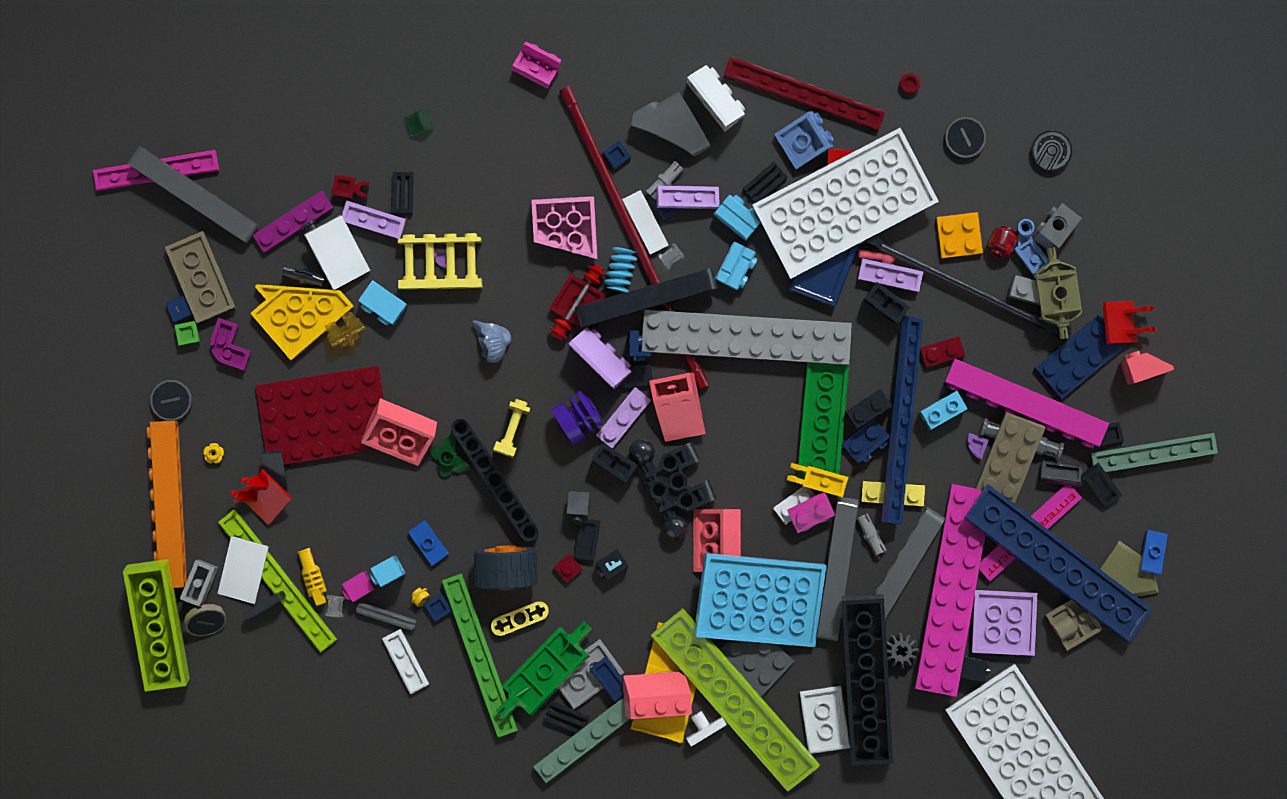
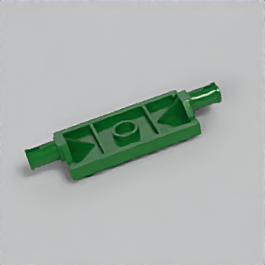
(545, 671)

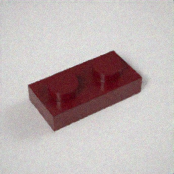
(942, 351)

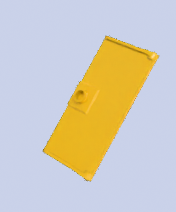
(669, 726)

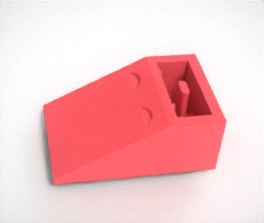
(678, 406)

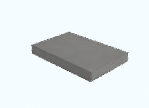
(582, 682)

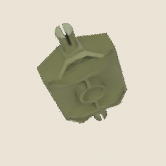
(1049, 278)

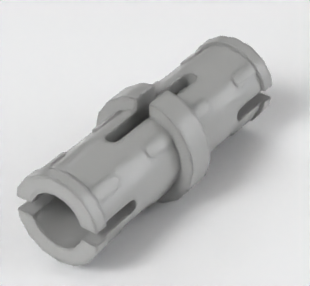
(665, 179)
(871, 534)

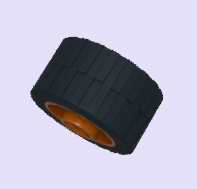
(505, 567)

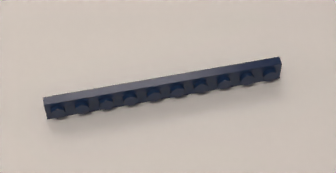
(902, 420)

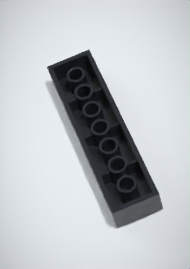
(867, 679)

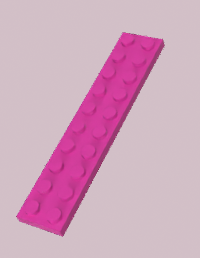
(951, 597)

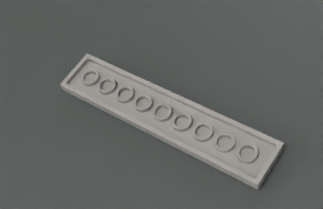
(746, 337)

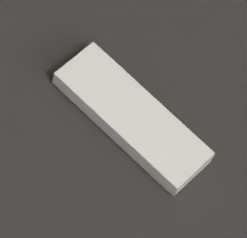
(645, 222)
(405, 661)

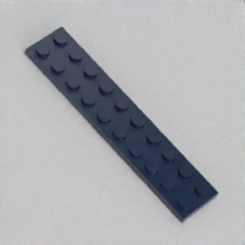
(1058, 563)

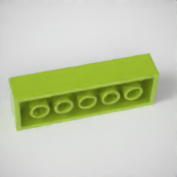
(156, 625)

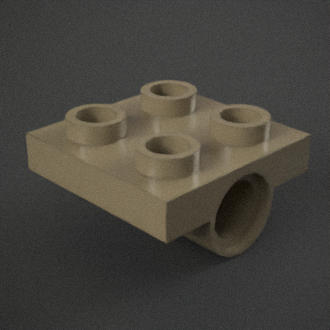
(1072, 624)

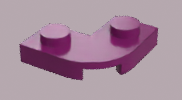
(222, 345)

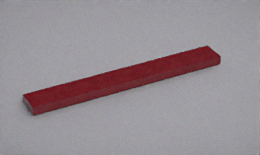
(804, 93)

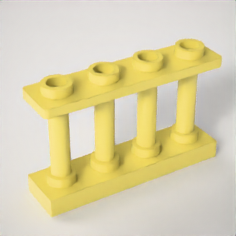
(430, 282)
(506, 446)

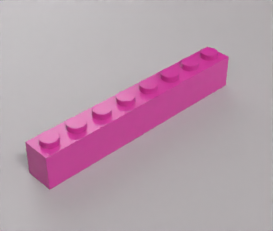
(1026, 403)

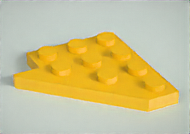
(298, 315)

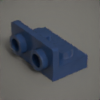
(634, 344)
(865, 441)

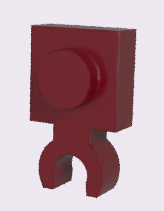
(345, 187)

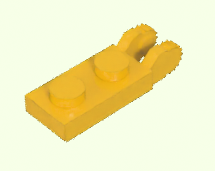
(820, 480)

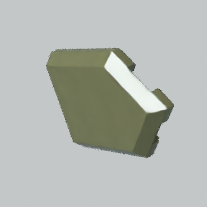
(1124, 567)

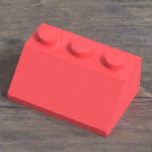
(399, 432)
(715, 533)
(656, 695)

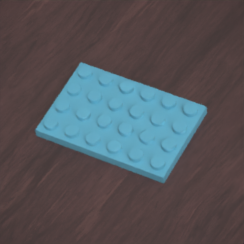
(759, 600)

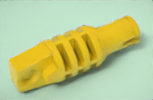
(312, 577)

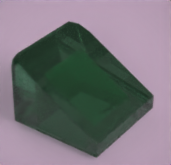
(419, 122)

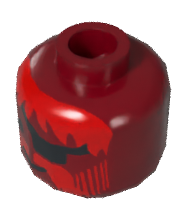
(1002, 241)

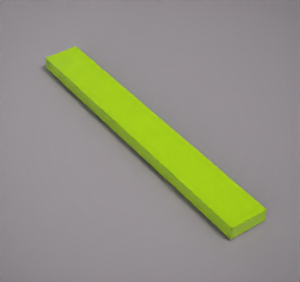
(279, 581)

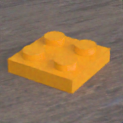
(959, 235)

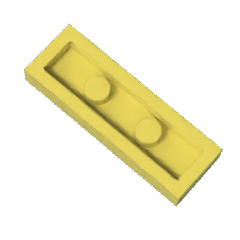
(874, 493)

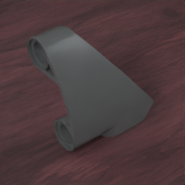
(673, 122)

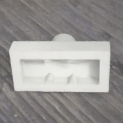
(704, 728)

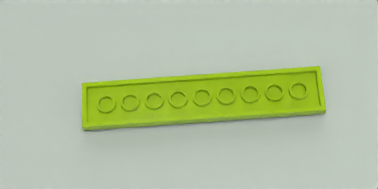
(735, 700)

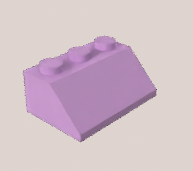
(600, 357)

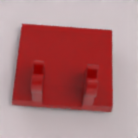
(1120, 321)
(262, 496)

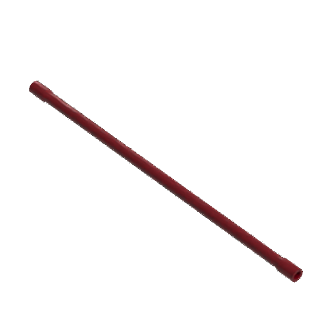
(572, 104)

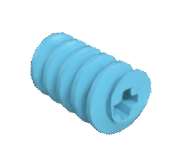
(620, 269)

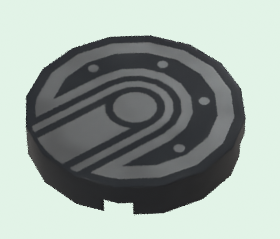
(1051, 150)

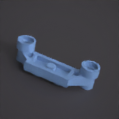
(1028, 249)

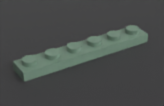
(1156, 452)
(582, 741)

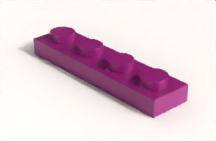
(292, 221)

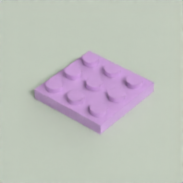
(1004, 622)

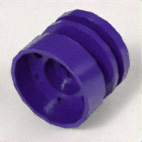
(577, 417)

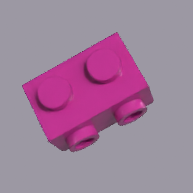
(536, 64)
(811, 512)

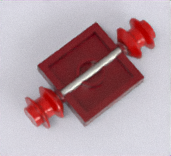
(574, 294)

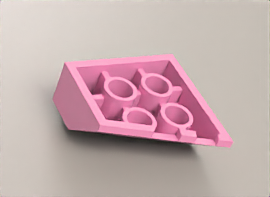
(566, 224)

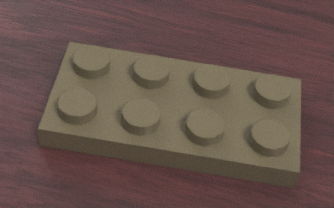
(200, 277)
(1011, 456)

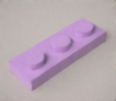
(687, 197)
(373, 220)
(890, 275)
(623, 417)

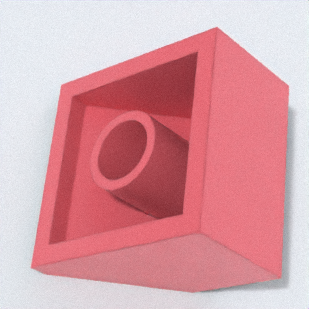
(1142, 366)

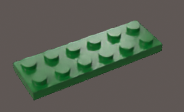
(823, 417)

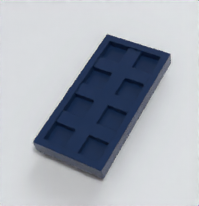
(1078, 358)

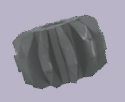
(908, 652)

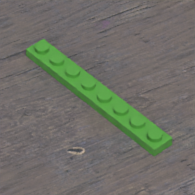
(478, 652)

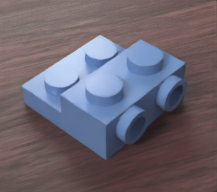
(804, 139)

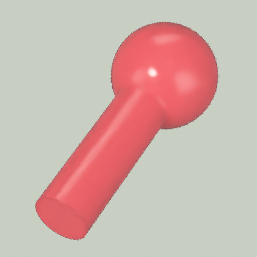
(884, 257)

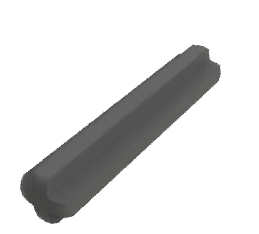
(386, 616)

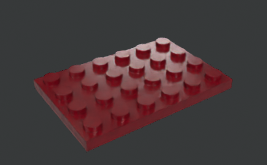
(319, 413)

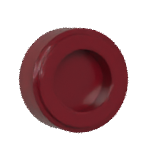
(909, 83)

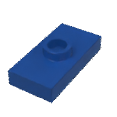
(428, 542)
(1153, 552)

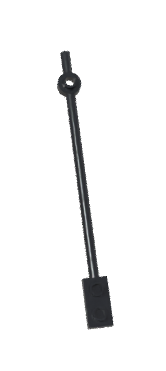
(1033, 319)

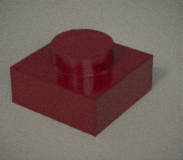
(568, 568)

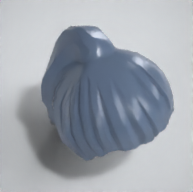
(492, 340)

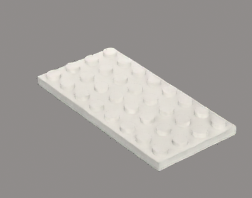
(845, 203)
(1019, 741)

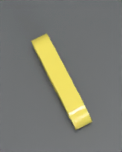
(536, 617)

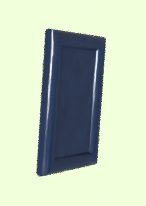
(826, 279)

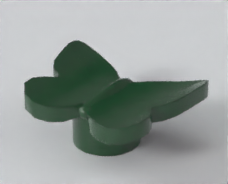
(448, 457)

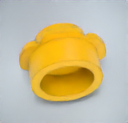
(213, 448)
(420, 596)

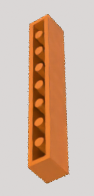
(167, 498)

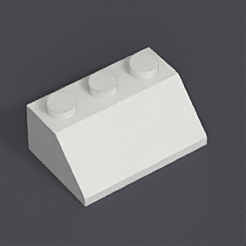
(716, 97)

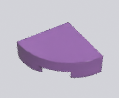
(440, 257)
(977, 445)

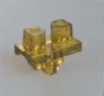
(347, 333)

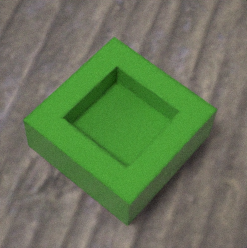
(187, 333)

